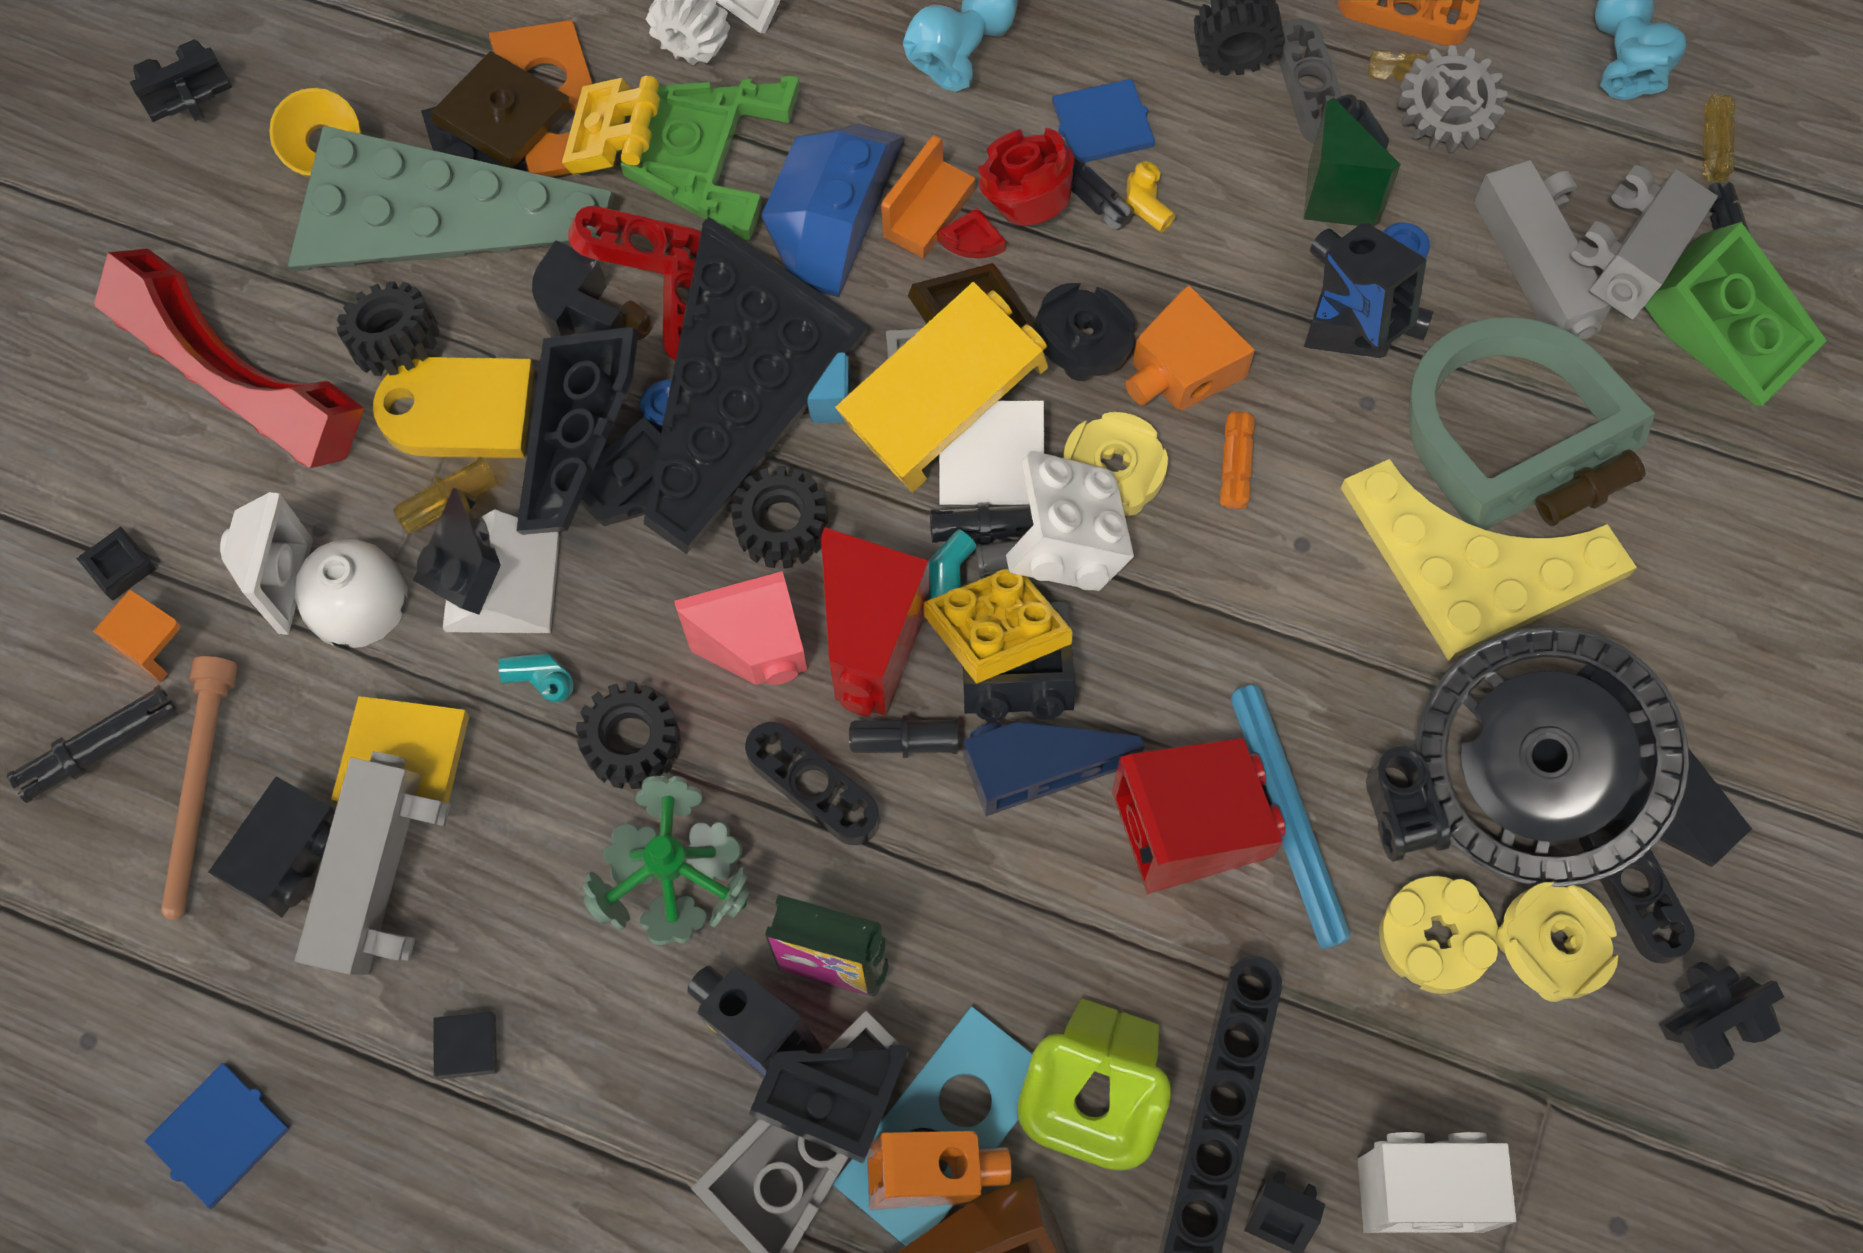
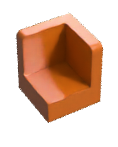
(138, 632)

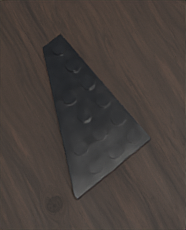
(739, 379)

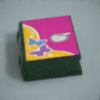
(828, 946)

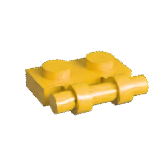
(600, 127)

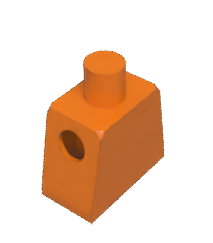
(1187, 354)
(907, 1172)

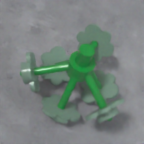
(642, 856)

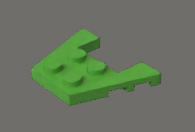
(693, 141)

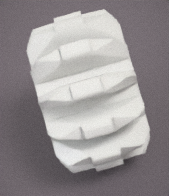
(689, 28)

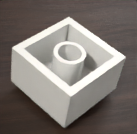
(1436, 1185)

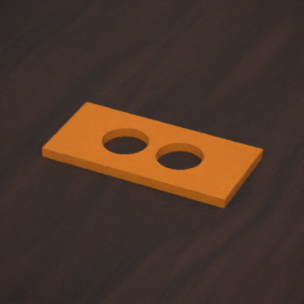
(554, 45)

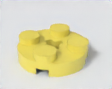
(1133, 440)
(1535, 959)
(1422, 961)

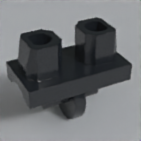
(180, 84)
(1716, 1005)

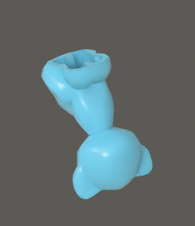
(943, 39)
(1643, 48)

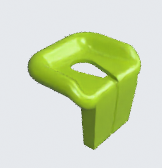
(1139, 1090)

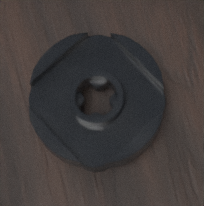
(1082, 353)

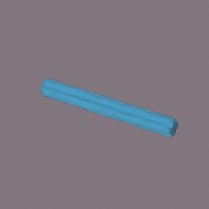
(1299, 839)

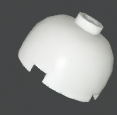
(350, 593)

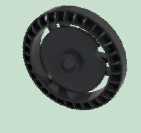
(1599, 748)

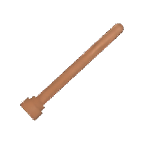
(211, 682)

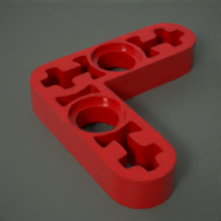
(675, 266)

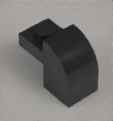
(568, 293)

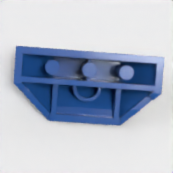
(828, 201)

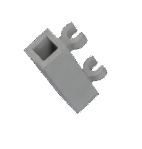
(1653, 244)
(1538, 246)
(361, 865)

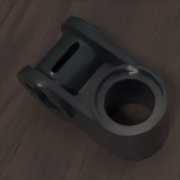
(1402, 814)

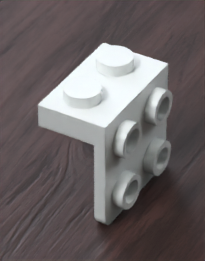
(1077, 525)

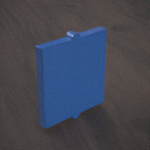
(1103, 121)
(217, 1135)

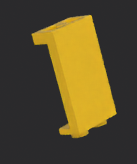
(941, 382)

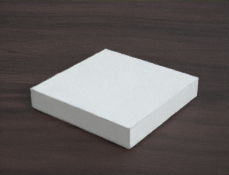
(988, 457)

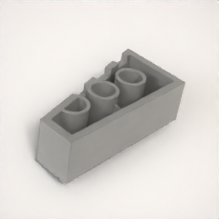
(777, 1180)

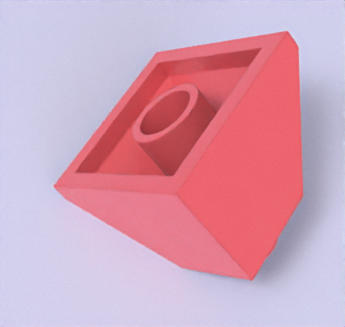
(746, 629)

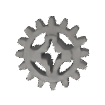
(1457, 79)

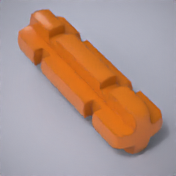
(1237, 460)

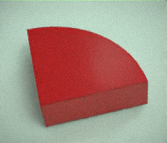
(972, 237)

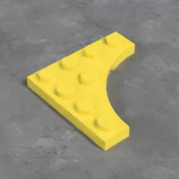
(1472, 579)

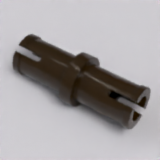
(1590, 487)

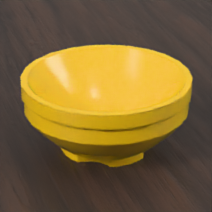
(299, 117)

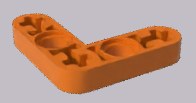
(1427, 24)

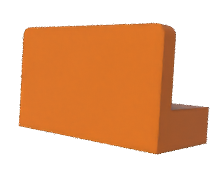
(925, 200)

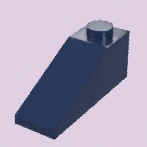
(1036, 760)

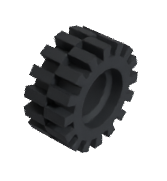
(1238, 34)
(373, 313)
(773, 490)
(618, 706)

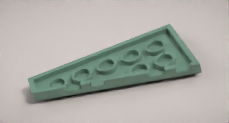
(414, 203)

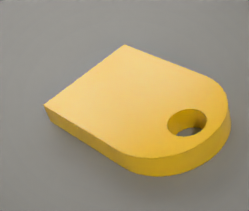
(458, 407)

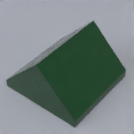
(1347, 172)

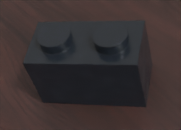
(276, 848)

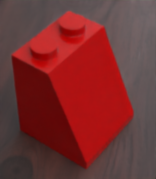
(870, 617)
(1196, 811)

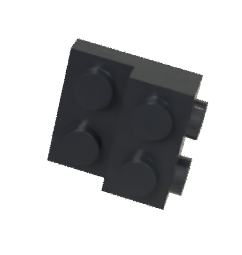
(1038, 687)

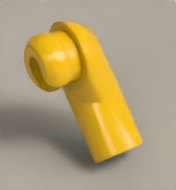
(1142, 195)

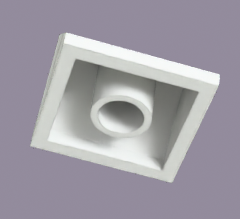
(523, 587)

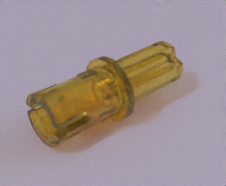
(430, 502)

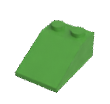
(1735, 314)

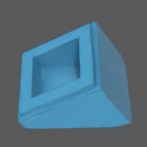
(830, 391)

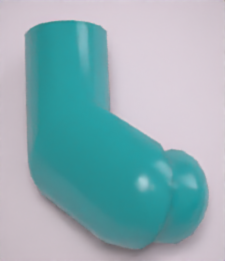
(946, 562)
(541, 671)

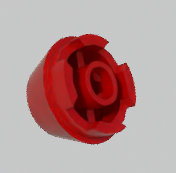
(1028, 176)

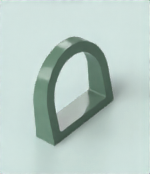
(1488, 501)

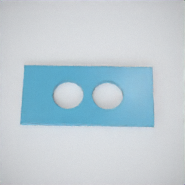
(971, 1049)

